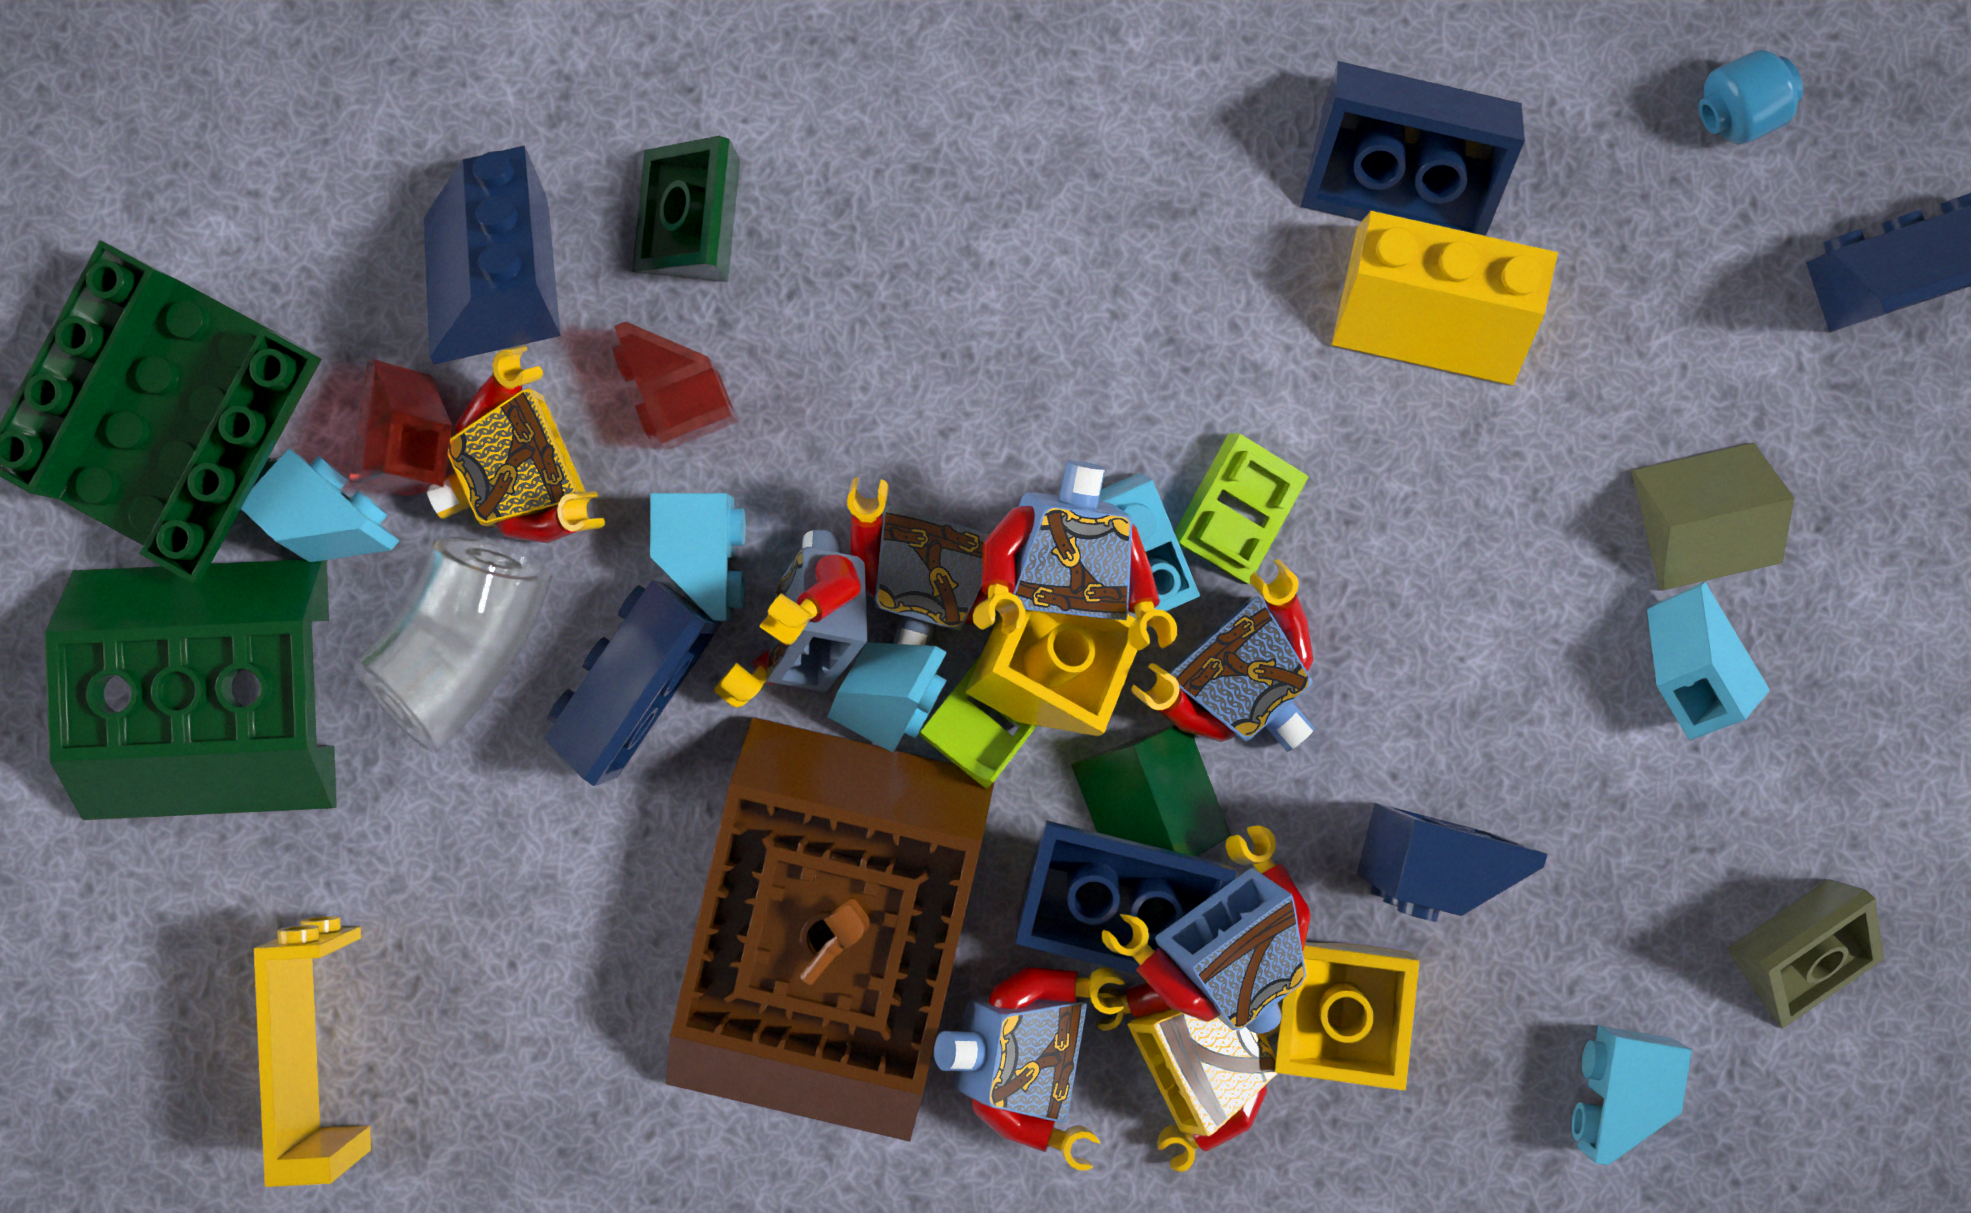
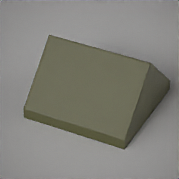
(1713, 515)
(1811, 949)

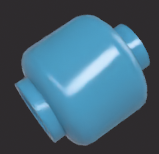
(1750, 96)

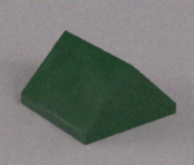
(687, 210)
(1154, 793)

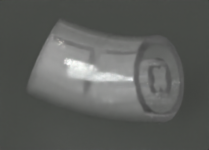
(454, 637)

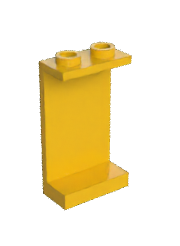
(293, 1142)

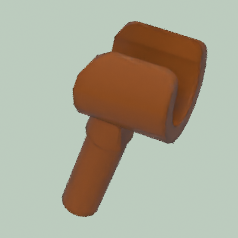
(848, 926)

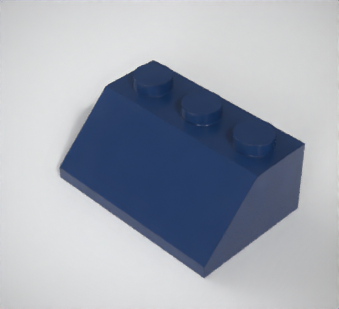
(1412, 150)
(489, 259)
(1896, 269)
(629, 681)
(1438, 864)
(1090, 878)

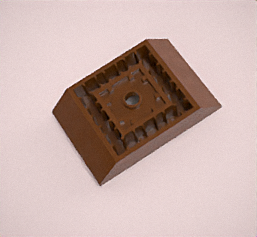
(798, 838)

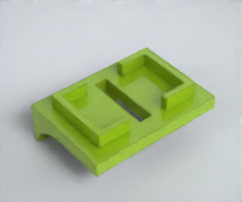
(1255, 480)
(972, 737)

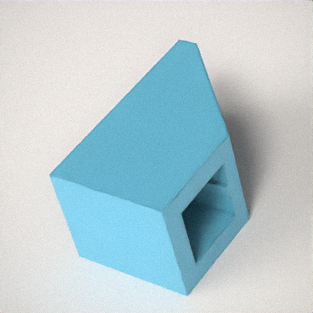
(312, 514)
(692, 543)
(1170, 570)
(1702, 663)
(889, 692)
(1641, 1088)

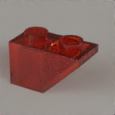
(678, 387)
(400, 432)

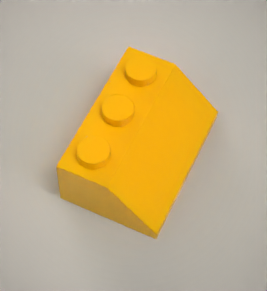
(1443, 297)

